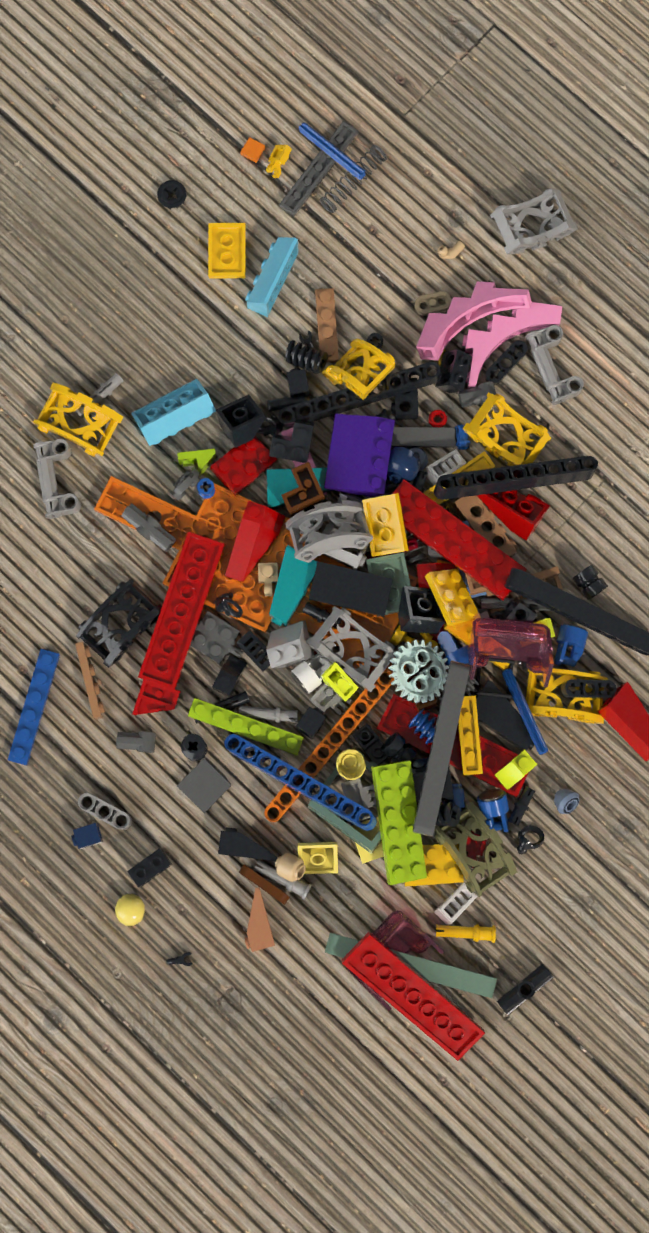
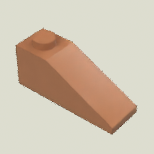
(258, 931)

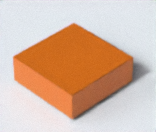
(252, 150)

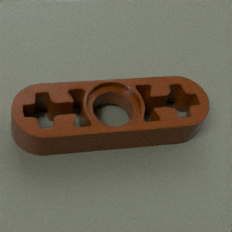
(264, 884)

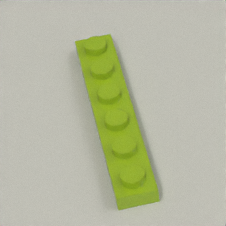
(245, 726)

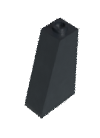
(502, 718)

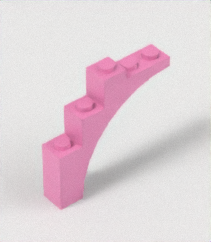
(463, 311)
(501, 329)

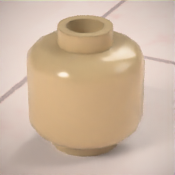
(290, 867)

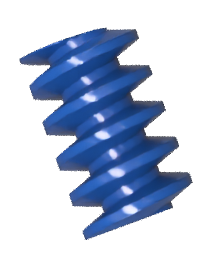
(423, 725)

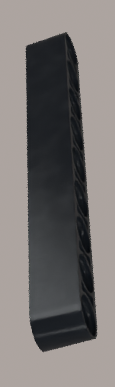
(352, 402)
(515, 477)
(578, 610)

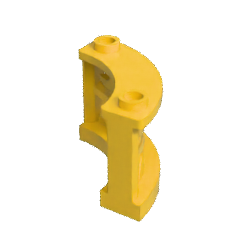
(358, 384)
(62, 395)
(480, 433)
(542, 707)

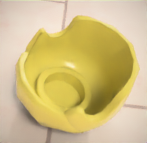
(350, 764)
(130, 909)

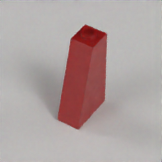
(628, 718)

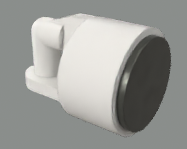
(306, 674)

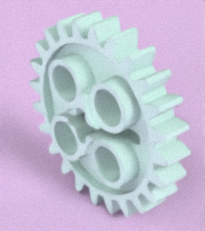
(429, 685)

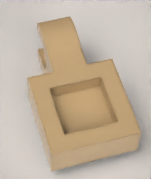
(268, 574)

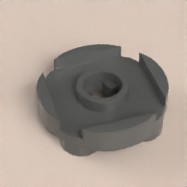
(186, 480)

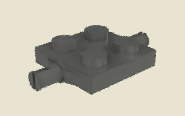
(215, 638)

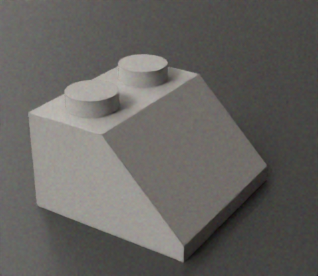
(289, 646)

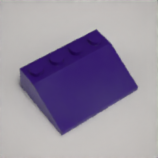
(359, 454)

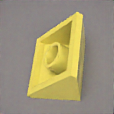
(319, 857)

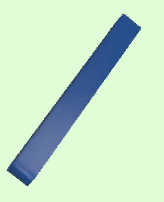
(306, 787)

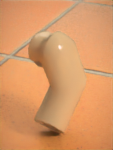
(450, 253)

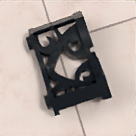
(117, 649)

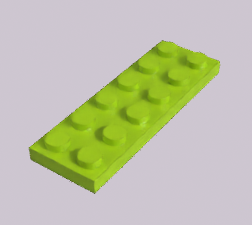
(396, 817)

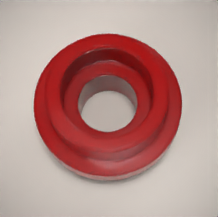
(437, 413)

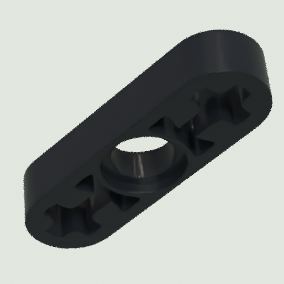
(511, 349)
(581, 693)

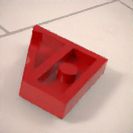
(155, 698)

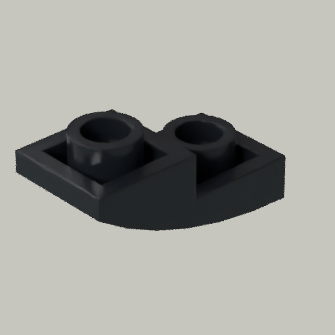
(370, 744)

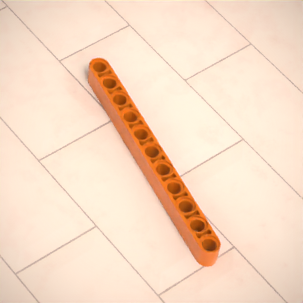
(332, 747)

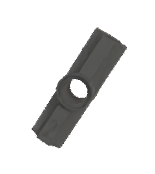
(148, 527)

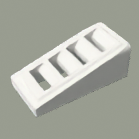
(435, 472)
(444, 916)

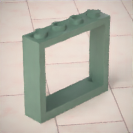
(338, 823)

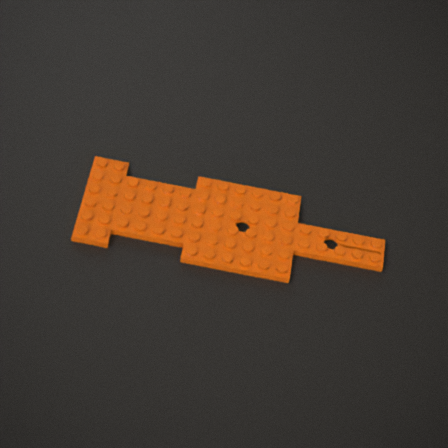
(220, 521)

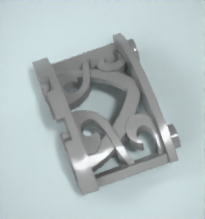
(516, 242)
(318, 543)
(346, 554)
(325, 648)

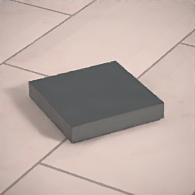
(204, 786)

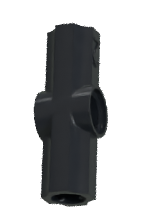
(535, 980)

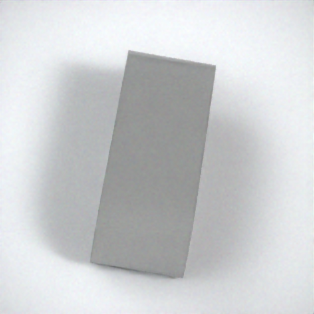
(95, 809)

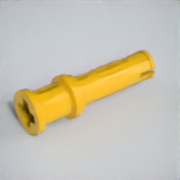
(476, 933)

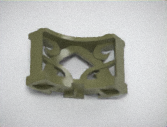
(501, 858)

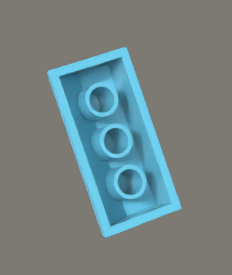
(273, 275)
(173, 412)

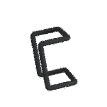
(507, 696)

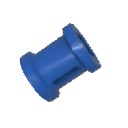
(211, 489)

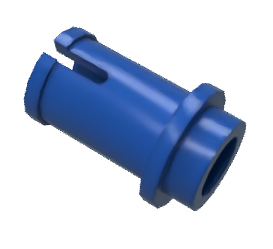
(462, 438)

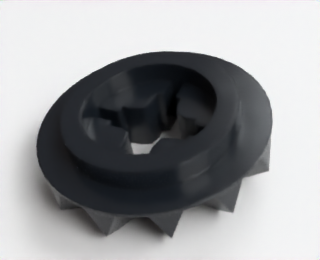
(171, 186)

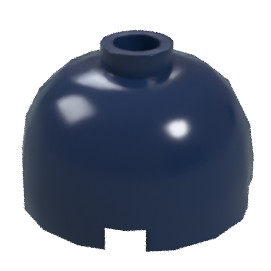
(402, 465)

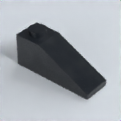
(239, 845)

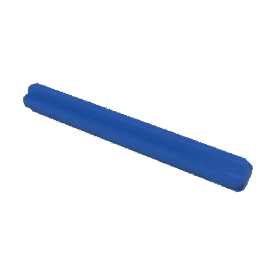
(332, 151)
(525, 712)

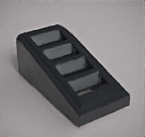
(261, 646)

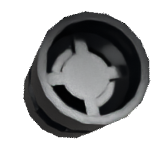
(590, 582)
(398, 749)

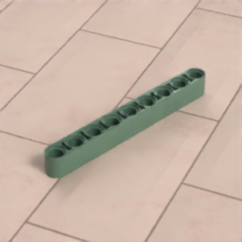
(428, 969)

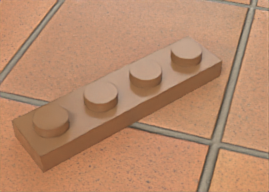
(327, 323)
(92, 688)

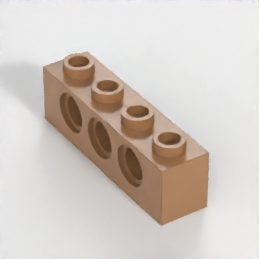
(486, 516)

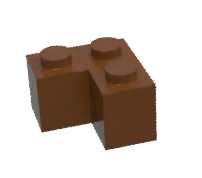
(308, 490)

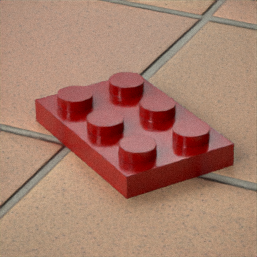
(243, 465)

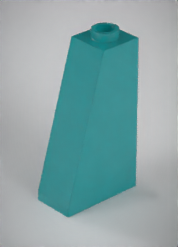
(282, 481)
(291, 586)

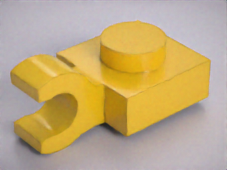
(277, 158)

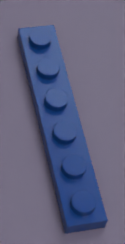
(33, 707)

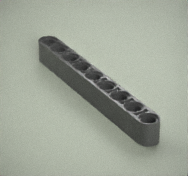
(441, 748)

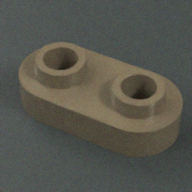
(431, 302)

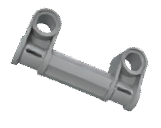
(540, 343)
(55, 504)

